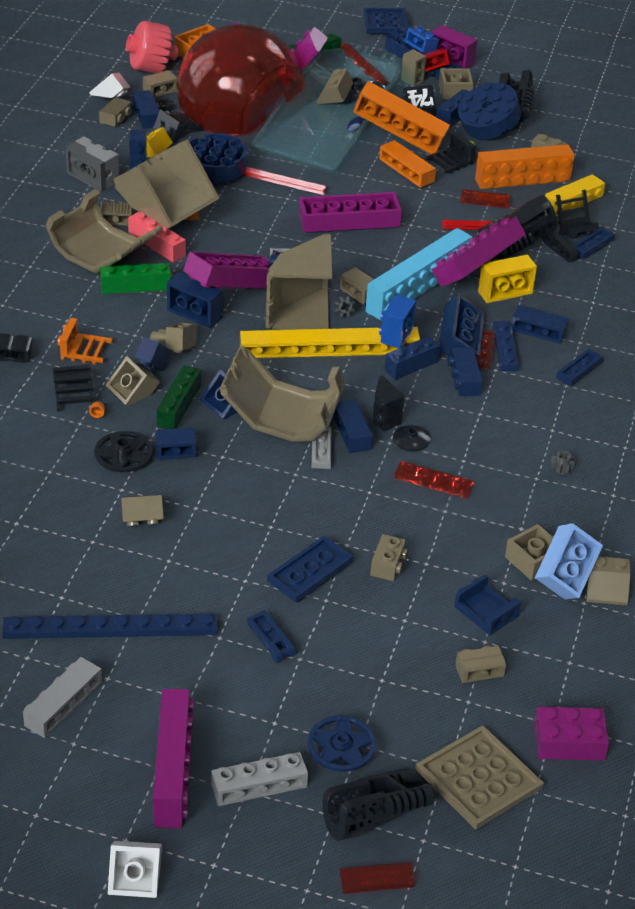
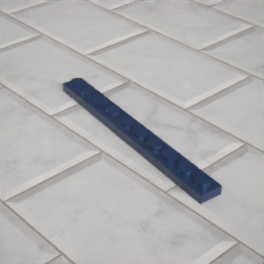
(109, 626)

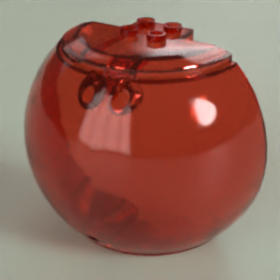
(235, 76)

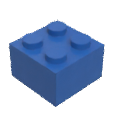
(397, 321)

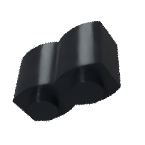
(15, 348)

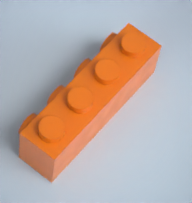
(407, 163)

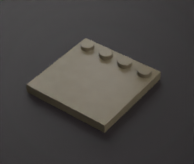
(479, 777)

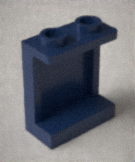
(486, 606)

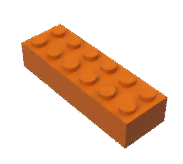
(401, 118)
(524, 166)

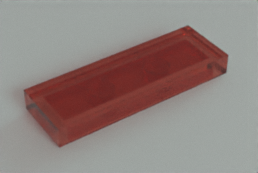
(485, 198)
(486, 350)
(376, 878)

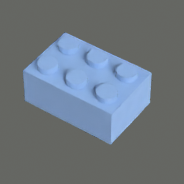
(568, 561)

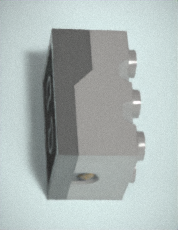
(92, 163)

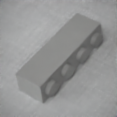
(62, 697)

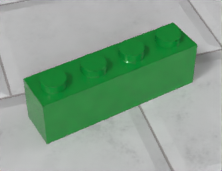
(134, 278)

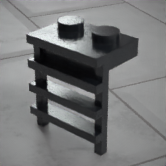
(174, 123)
(456, 155)
(577, 224)
(69, 375)

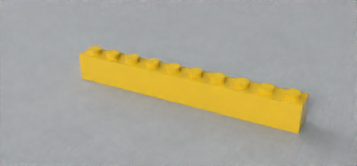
(318, 342)

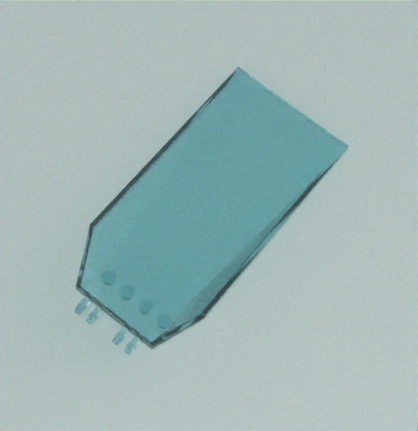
(318, 132)

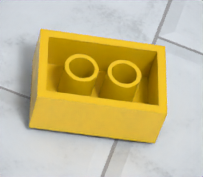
(507, 278)

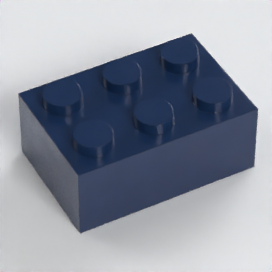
(194, 301)

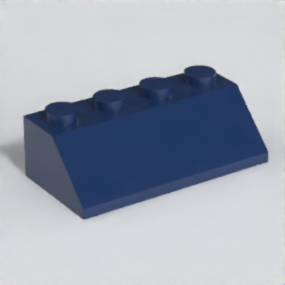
(461, 325)

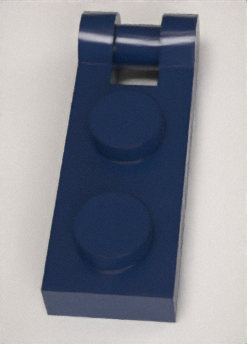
(271, 636)

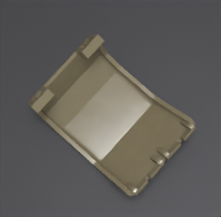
(89, 238)
(276, 405)

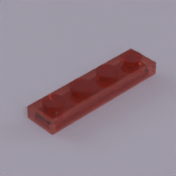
(360, 61)
(434, 479)

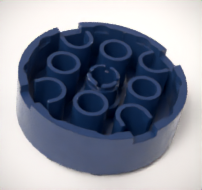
(489, 110)
(221, 156)

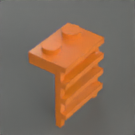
(72, 341)

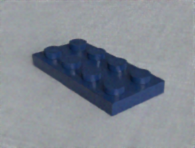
(309, 568)

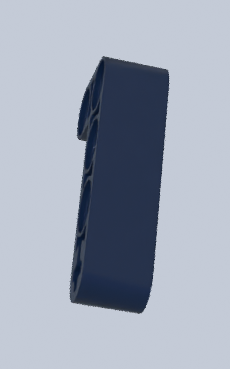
(395, 43)

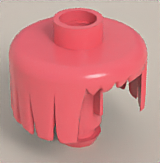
(150, 47)

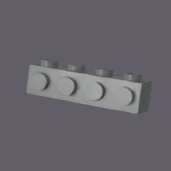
(259, 778)

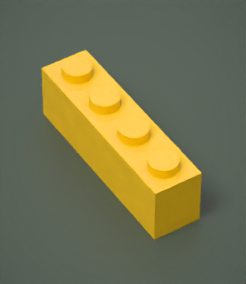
(592, 184)

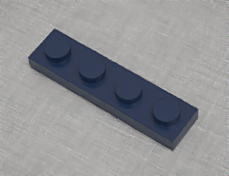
(505, 346)

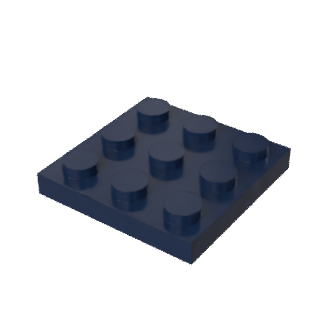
(384, 20)

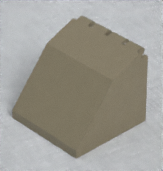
(169, 187)
(300, 287)

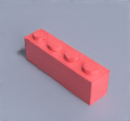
(166, 243)

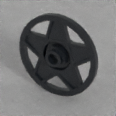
(123, 451)

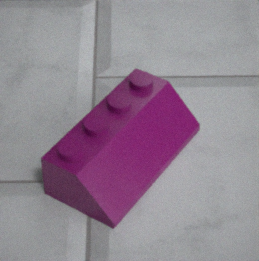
(309, 46)

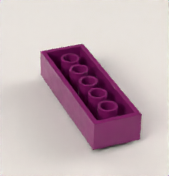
(349, 212)
(477, 251)
(228, 270)
(173, 759)

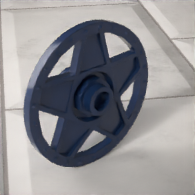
(341, 743)

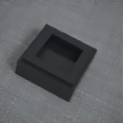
(165, 104)

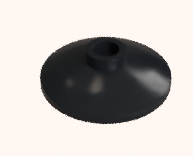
(411, 438)

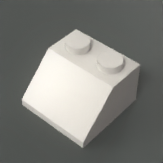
(111, 87)
(134, 869)

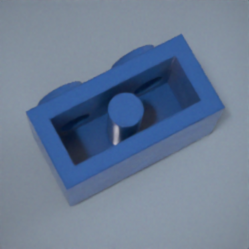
(421, 40)

